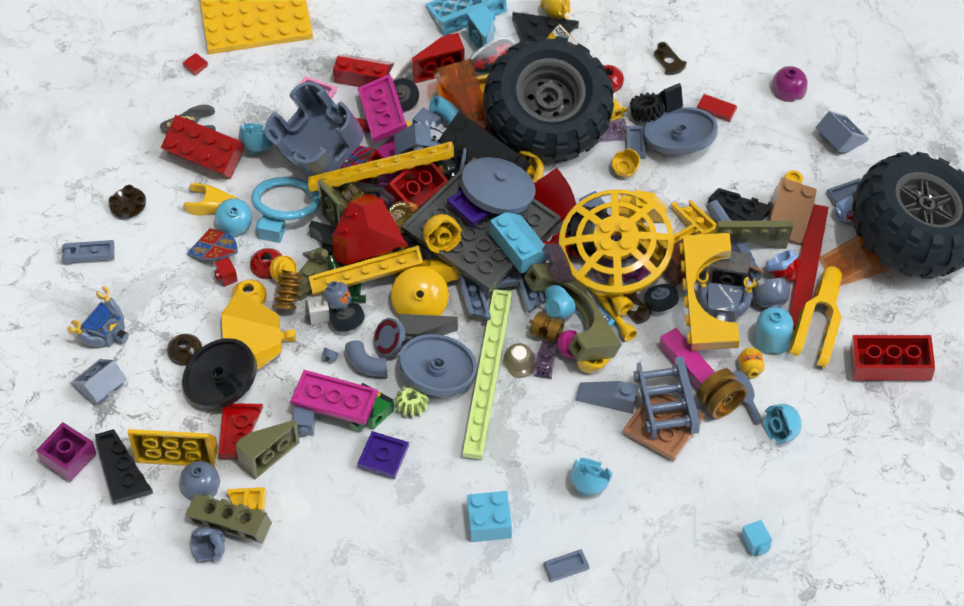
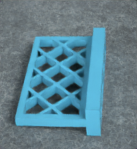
(458, 20)

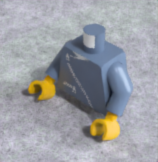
(725, 301)

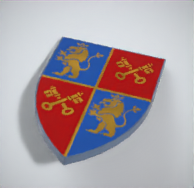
(214, 246)

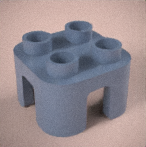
(319, 132)

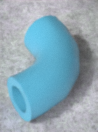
(443, 108)

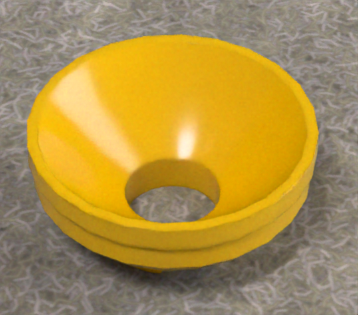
(259, 292)

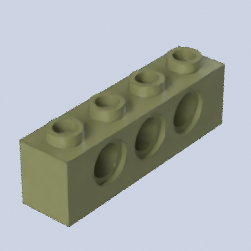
(254, 530)

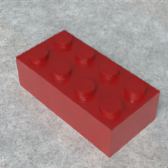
(203, 146)
(892, 358)

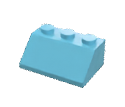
(517, 240)

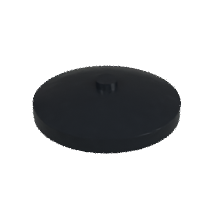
(219, 374)

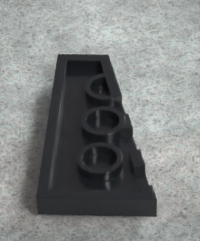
(122, 474)

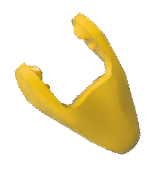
(211, 200)

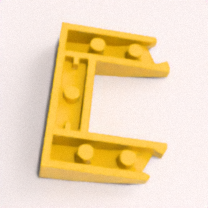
(692, 217)

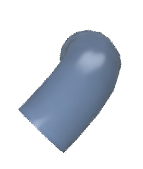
(363, 362)

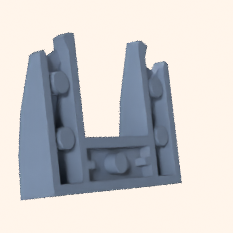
(475, 299)

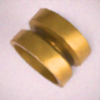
(721, 393)

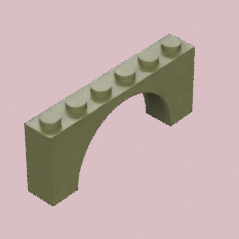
(598, 339)

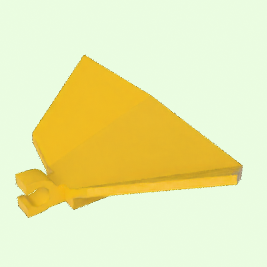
(255, 326)

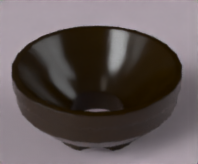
(179, 355)

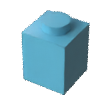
(270, 229)
(756, 538)

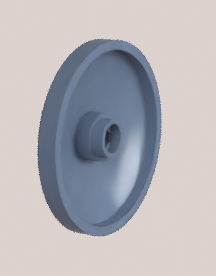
(681, 131)
(497, 185)
(437, 365)

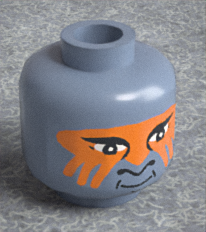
(337, 295)

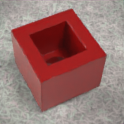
(225, 272)

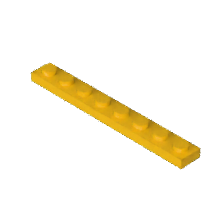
(382, 166)

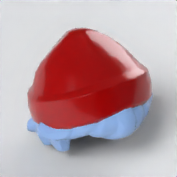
(784, 266)

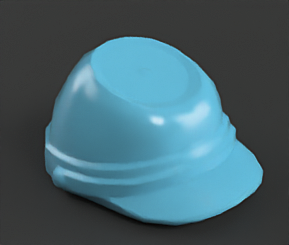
(559, 302)

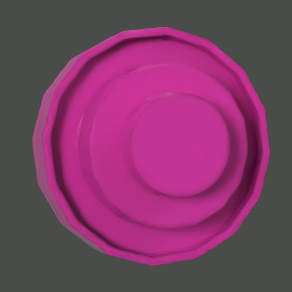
(564, 341)

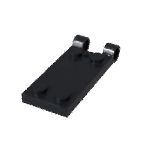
(478, 142)

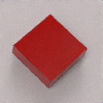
(195, 64)

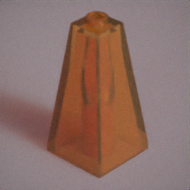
(462, 88)

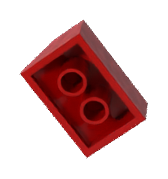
(359, 70)

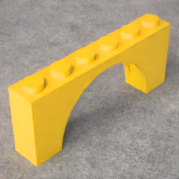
(705, 330)

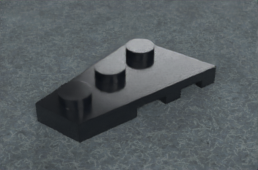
(739, 207)

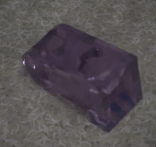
(545, 360)

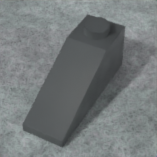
(427, 324)

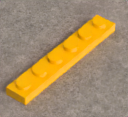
(368, 269)

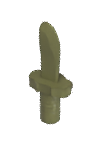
(316, 253)

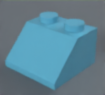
(480, 26)

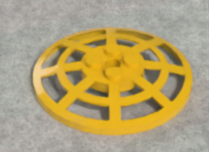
(617, 249)

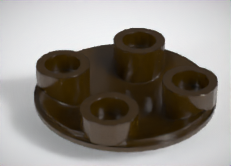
(127, 202)

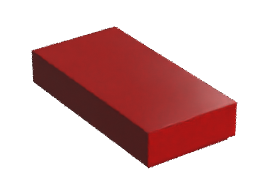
(717, 107)

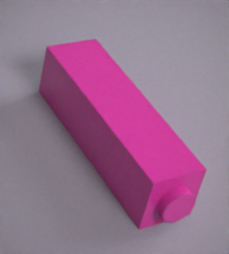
(676, 345)

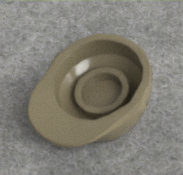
(519, 360)

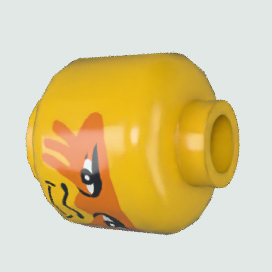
(751, 362)

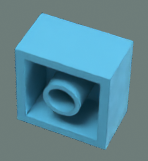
(489, 516)

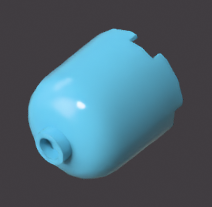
(773, 331)

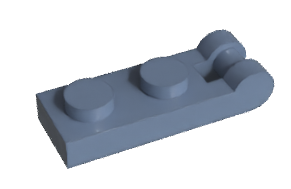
(88, 251)

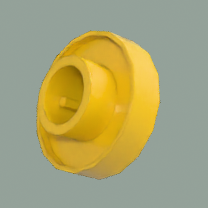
(284, 263)

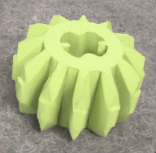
(411, 401)

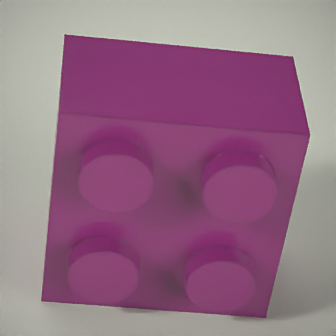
(66, 451)

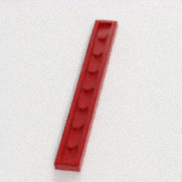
(809, 260)

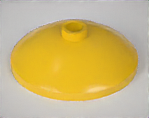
(420, 279)

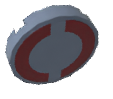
(389, 337)

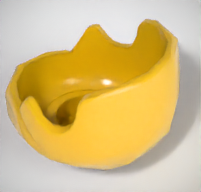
(626, 163)

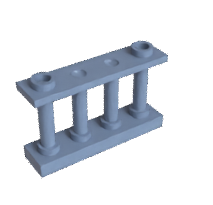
(686, 403)

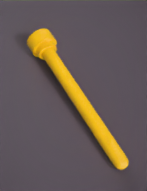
(627, 331)

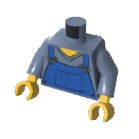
(103, 324)

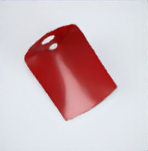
(555, 193)

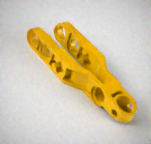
(826, 294)

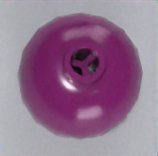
(789, 84)

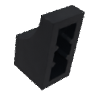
(322, 233)

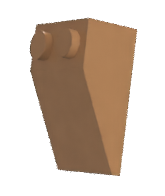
(794, 203)

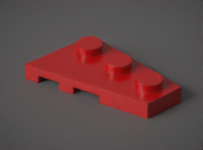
(237, 422)

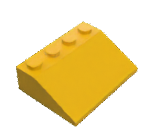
(172, 447)

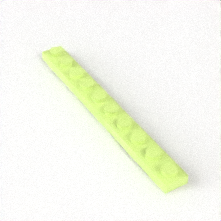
(487, 375)

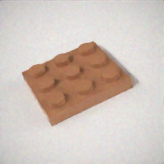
(668, 441)

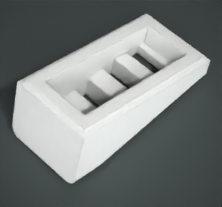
(401, 67)

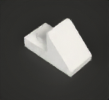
(318, 309)

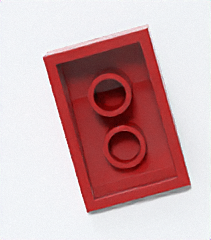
(440, 53)

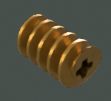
(287, 290)

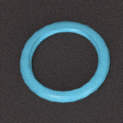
(283, 215)

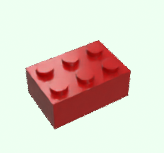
(417, 184)

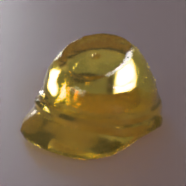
(402, 212)

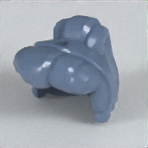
(207, 544)

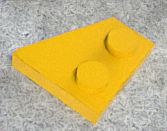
(251, 497)

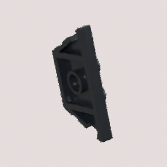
(535, 25)

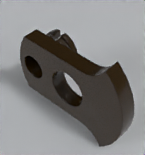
(664, 52)
(642, 313)

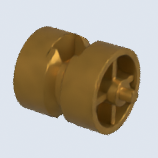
(545, 327)

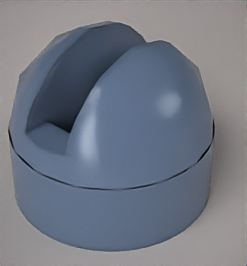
(329, 353)

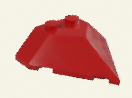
(365, 231)

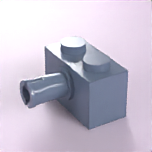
(413, 138)

